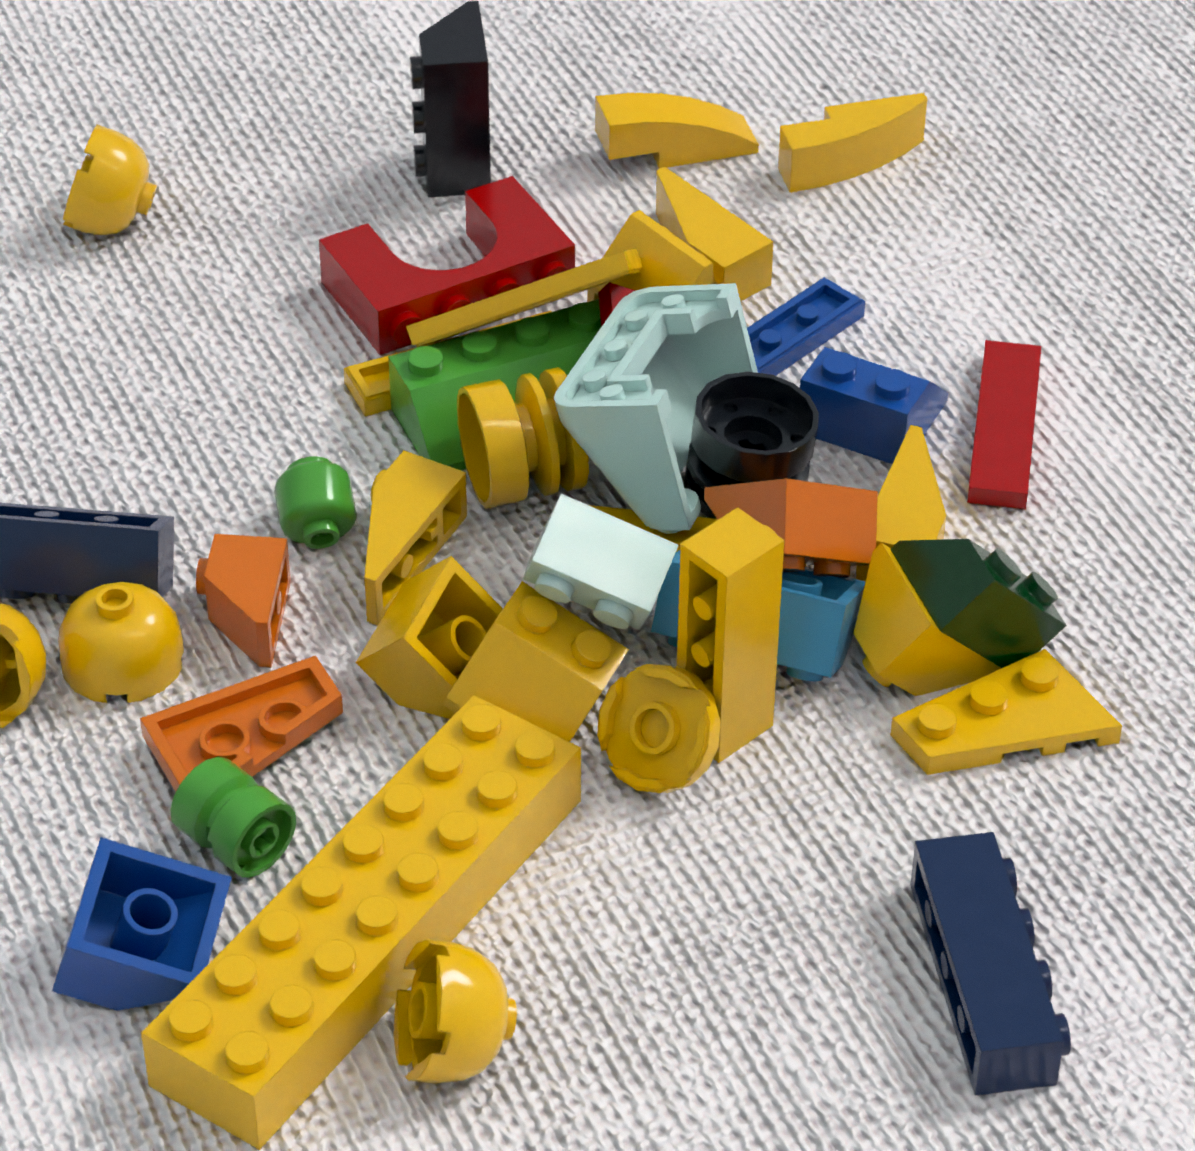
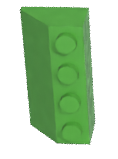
(429, 377)

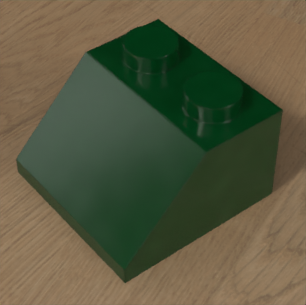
(981, 597)

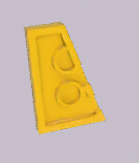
(1004, 712)

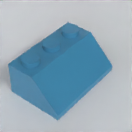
(813, 625)

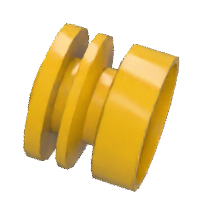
(511, 439)

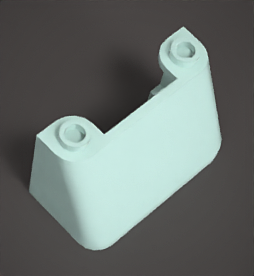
(639, 387)

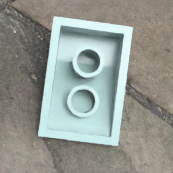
(599, 563)

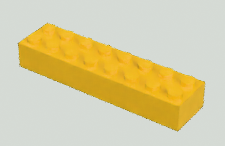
(334, 942)

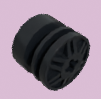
(749, 432)

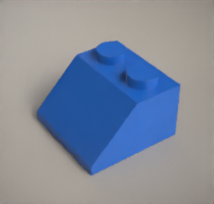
(868, 404)
(140, 928)

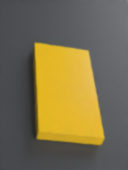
(525, 298)

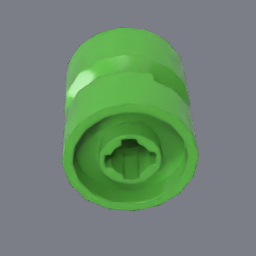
(234, 816)

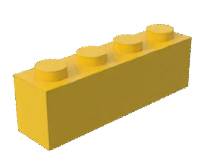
(732, 622)

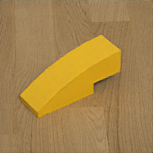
(670, 128)
(850, 140)

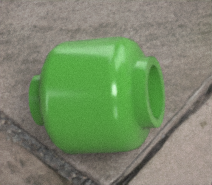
(315, 502)

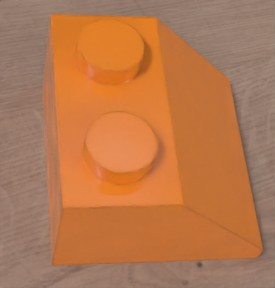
(818, 521)

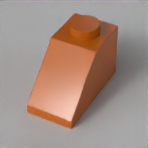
(247, 591)

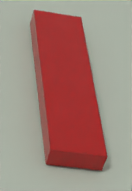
(1005, 425)

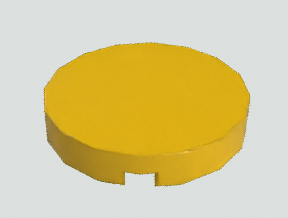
(659, 728)

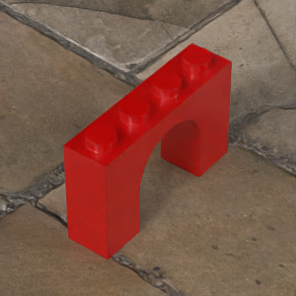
(389, 294)

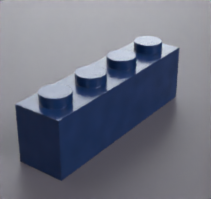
(81, 549)
(988, 964)

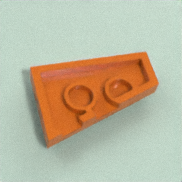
(245, 721)

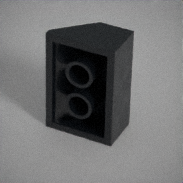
(452, 104)

